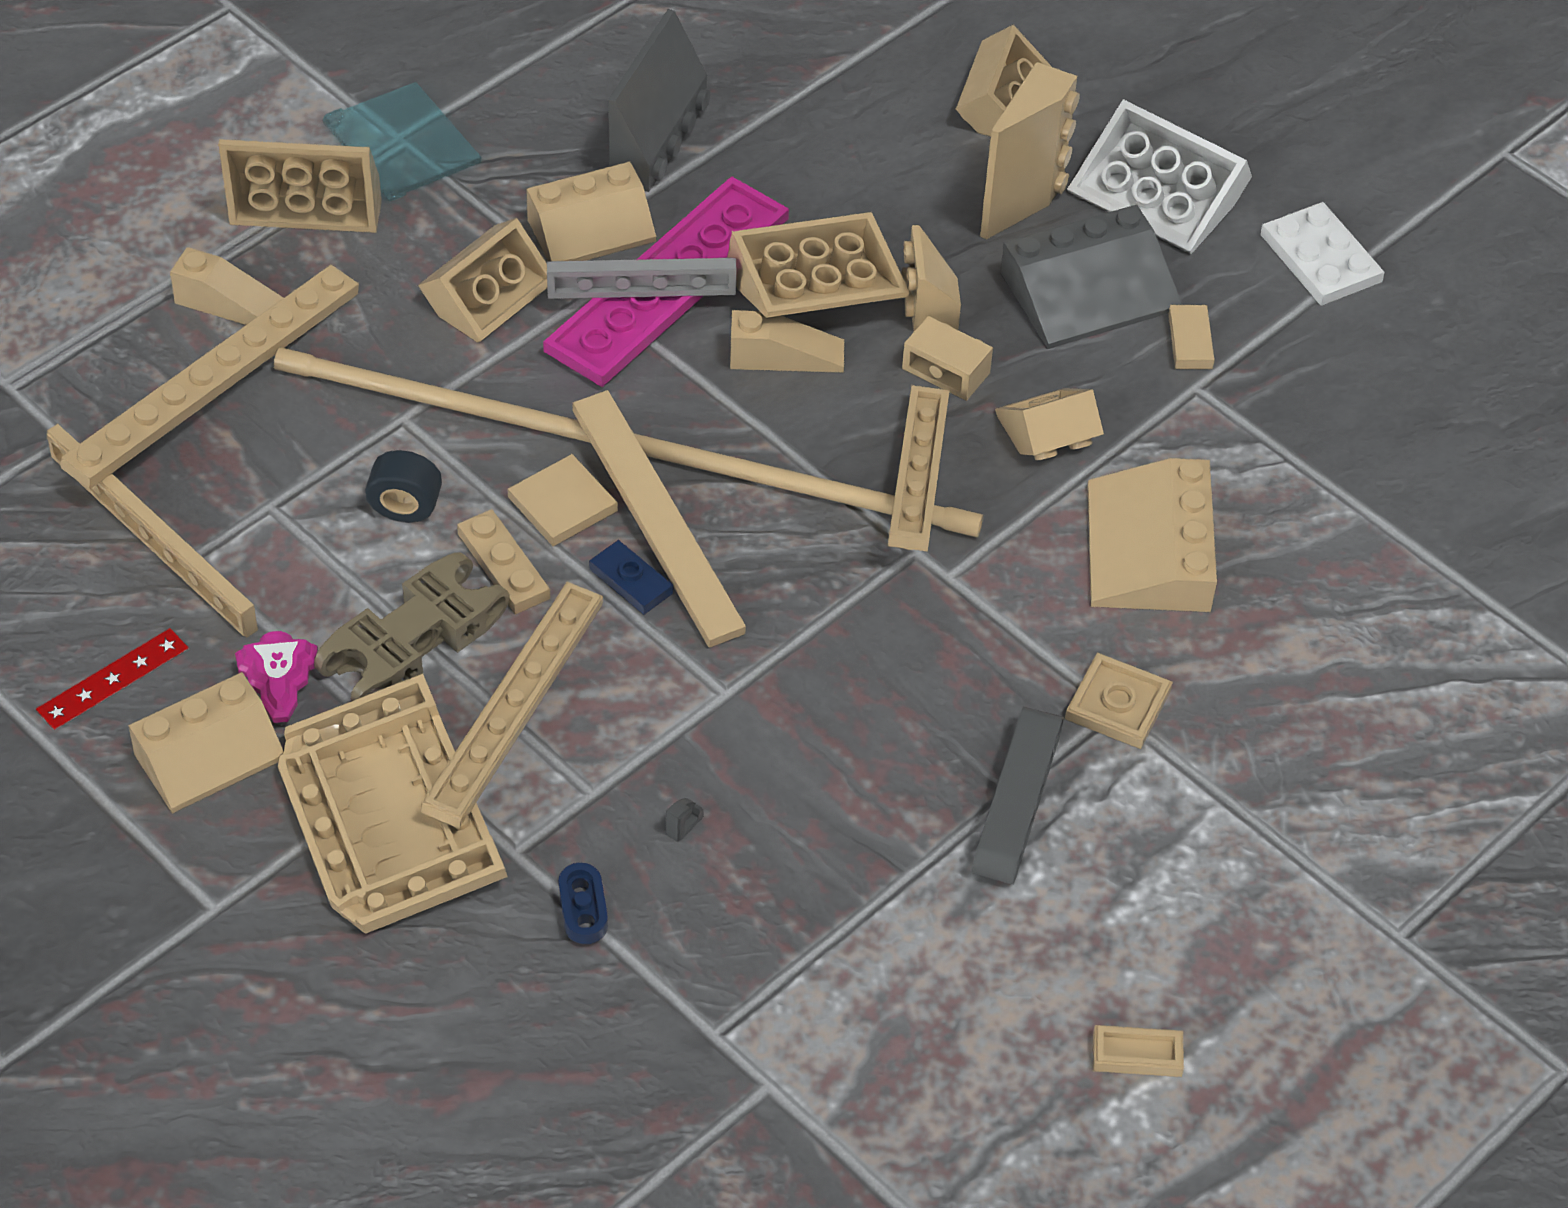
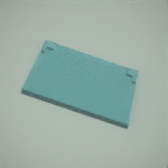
(406, 138)

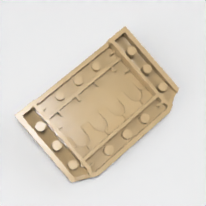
(359, 800)

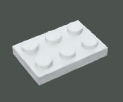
(1322, 253)

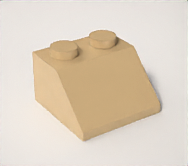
(1052, 422)

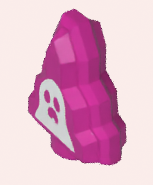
(277, 671)

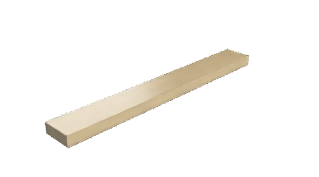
(659, 519)
(164, 542)
(511, 705)

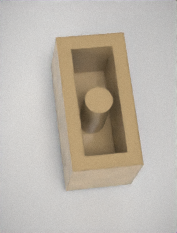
(947, 358)

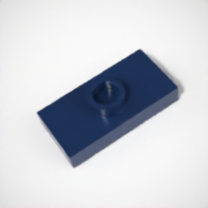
(631, 577)

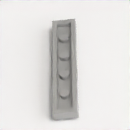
(641, 278)

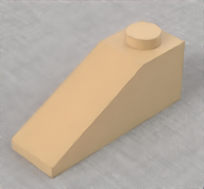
(219, 288)
(782, 345)

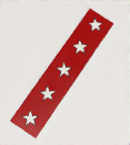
(112, 678)

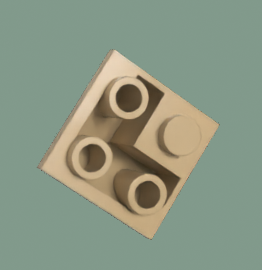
(930, 282)

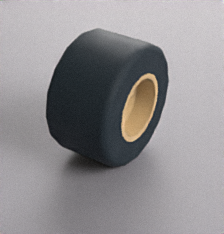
(403, 486)

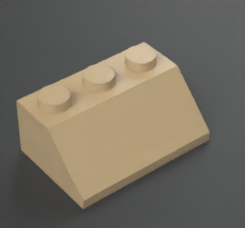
(995, 77)
(590, 214)
(488, 280)
(206, 742)

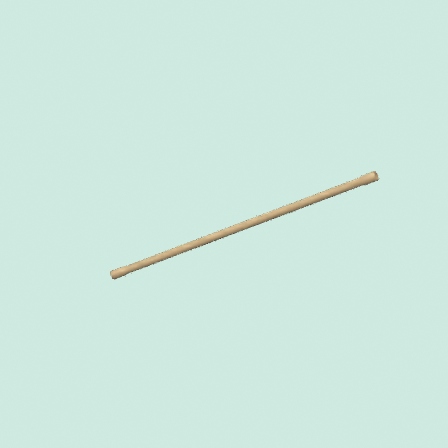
(308, 365)

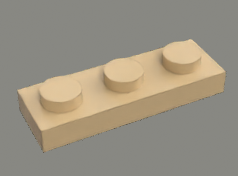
(503, 560)

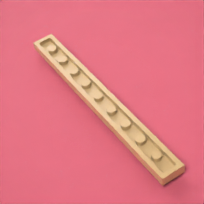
(208, 377)

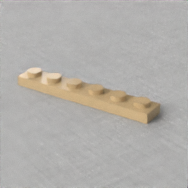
(918, 469)

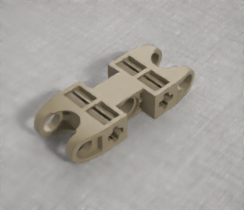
(431, 614)

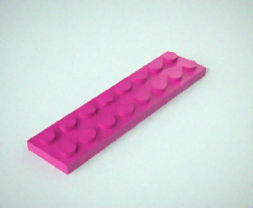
(617, 329)

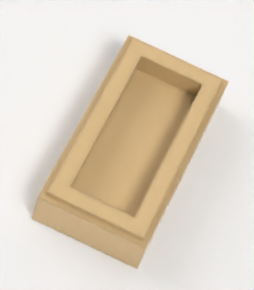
(1191, 337)
(1138, 1051)

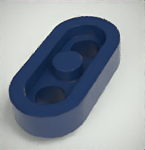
(583, 906)

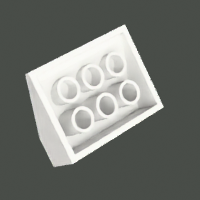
(1167, 171)

